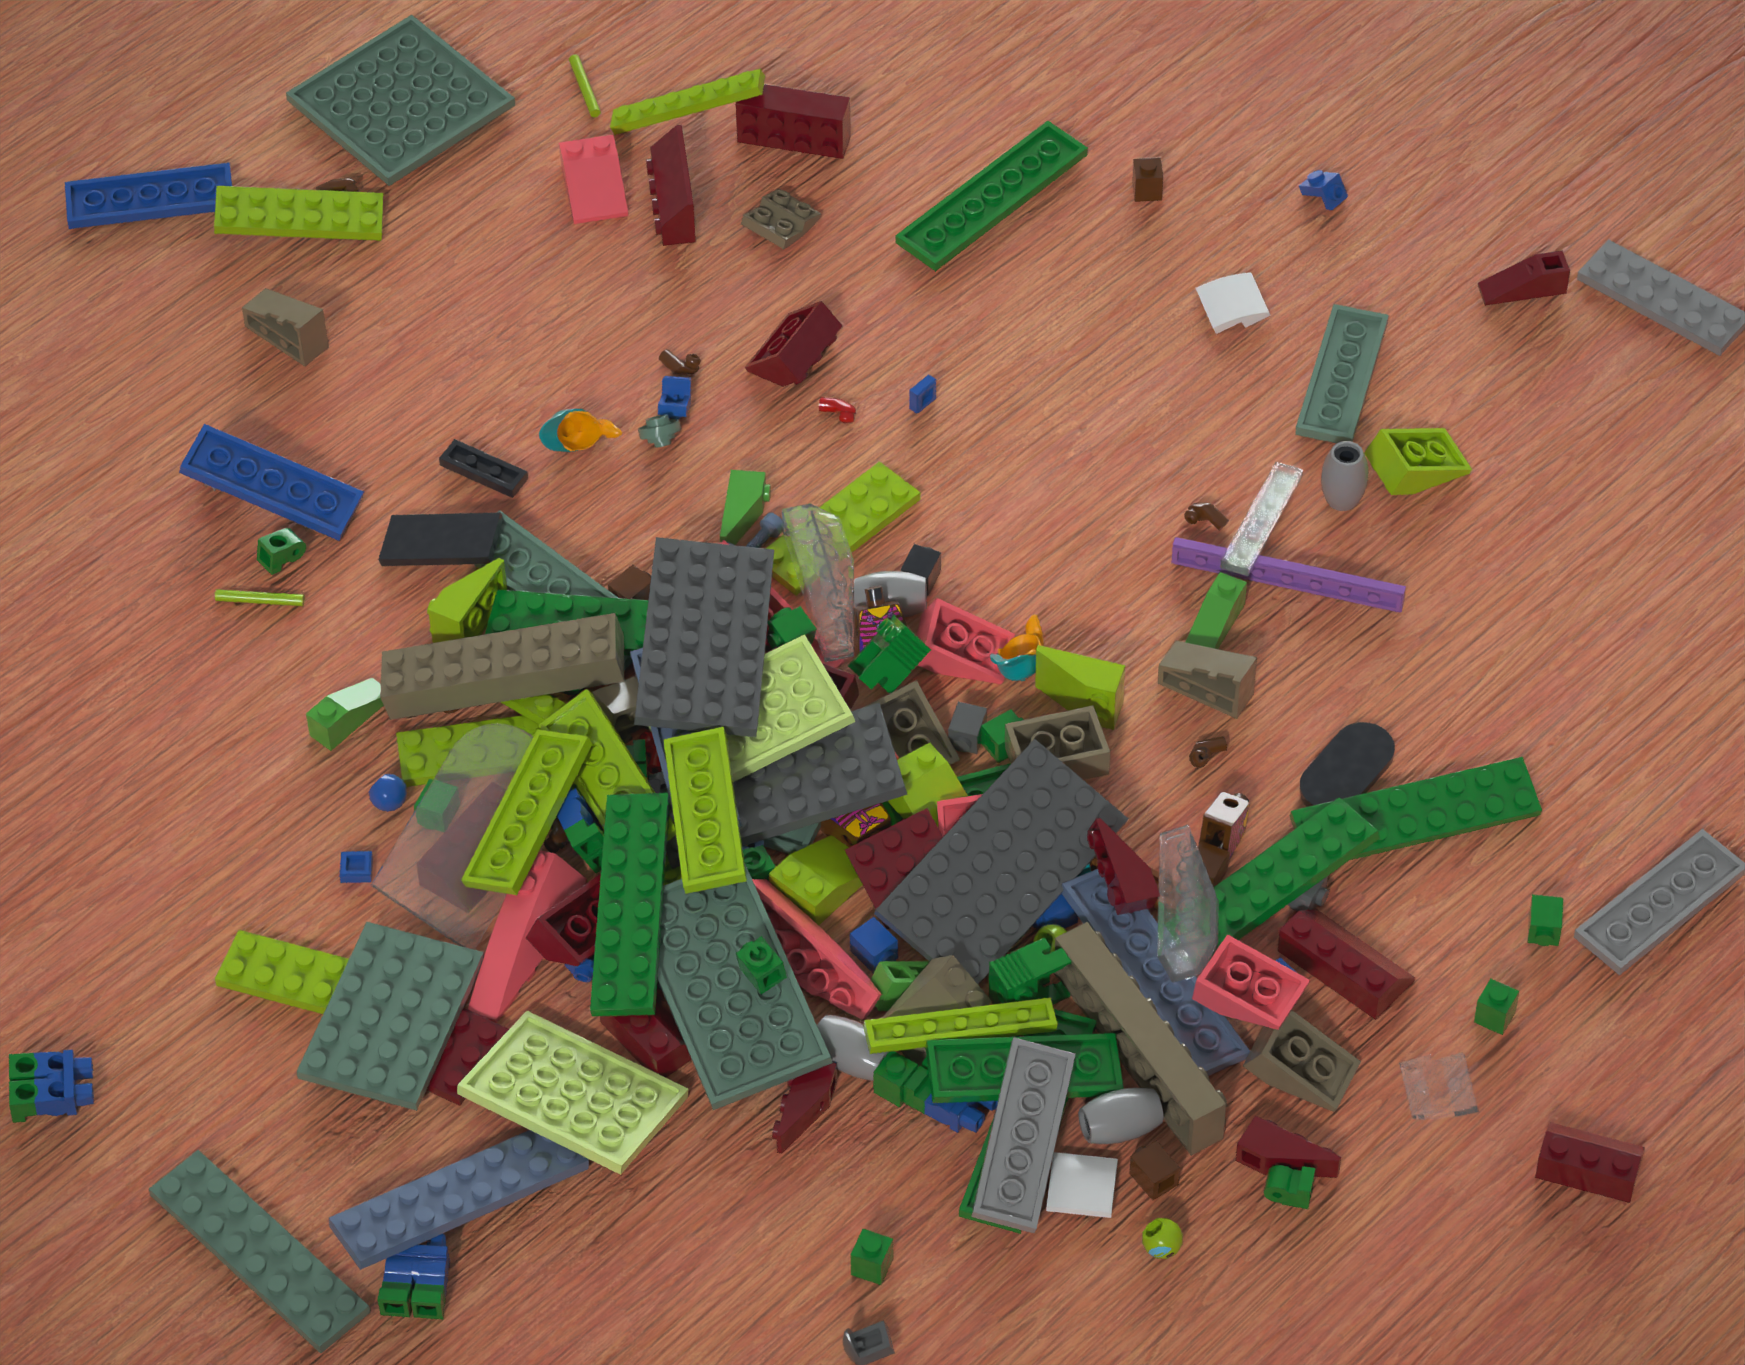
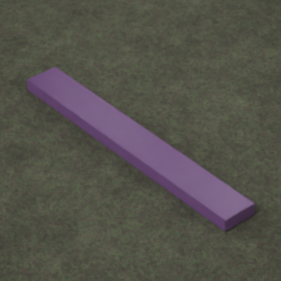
(1295, 576)

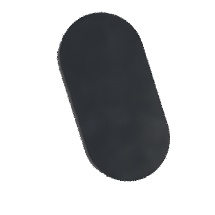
(1348, 764)

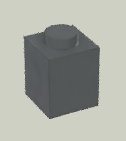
(965, 727)

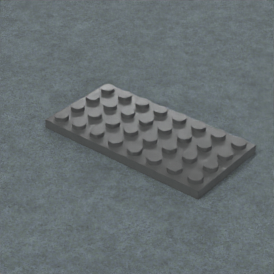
(705, 637)
(816, 782)
(1000, 864)

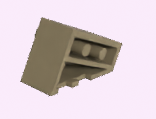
(287, 324)
(1209, 676)
(619, 706)

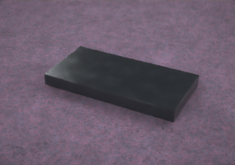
(441, 539)

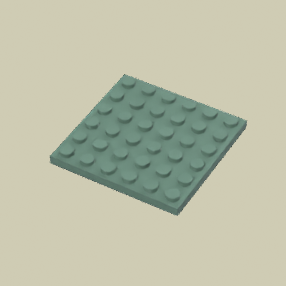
(400, 99)

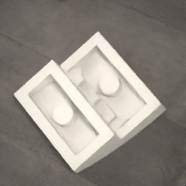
(1232, 301)
(1082, 1185)

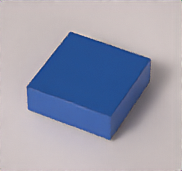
(922, 394)
(356, 866)

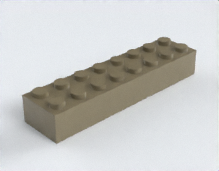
(502, 666)
(1143, 1039)

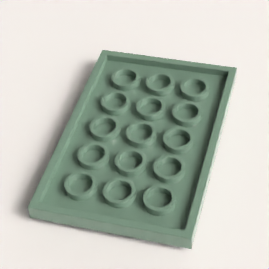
(391, 1016)

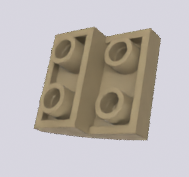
(781, 218)

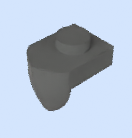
(1312, 898)
(868, 1343)

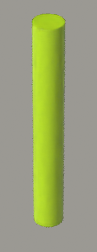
(584, 85)
(259, 597)

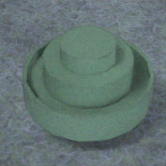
(659, 430)

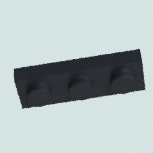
(483, 468)

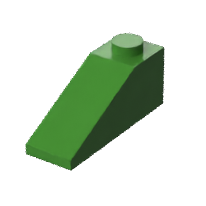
(743, 503)
(1218, 611)
(343, 712)
(893, 979)

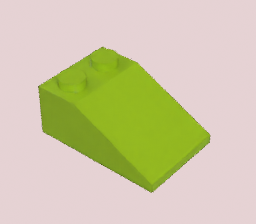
(1415, 459)
(466, 605)
(1081, 682)
(926, 780)
(817, 878)

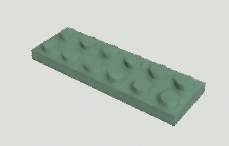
(1342, 374)

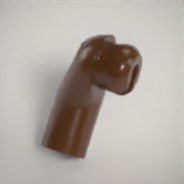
(340, 184)
(678, 366)
(1203, 512)
(1204, 749)
(557, 837)

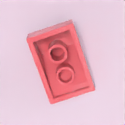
(593, 179)
(961, 643)
(1248, 985)

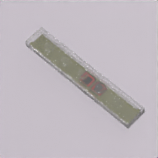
(1261, 519)

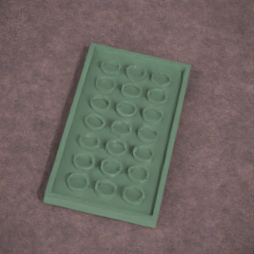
(731, 1030)

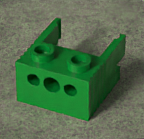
(889, 655)
(1024, 973)

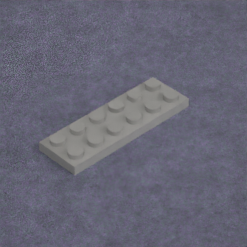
(1663, 297)
(1660, 901)
(1023, 1135)

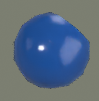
(388, 793)

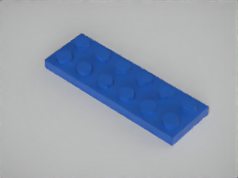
(144, 195)
(271, 482)

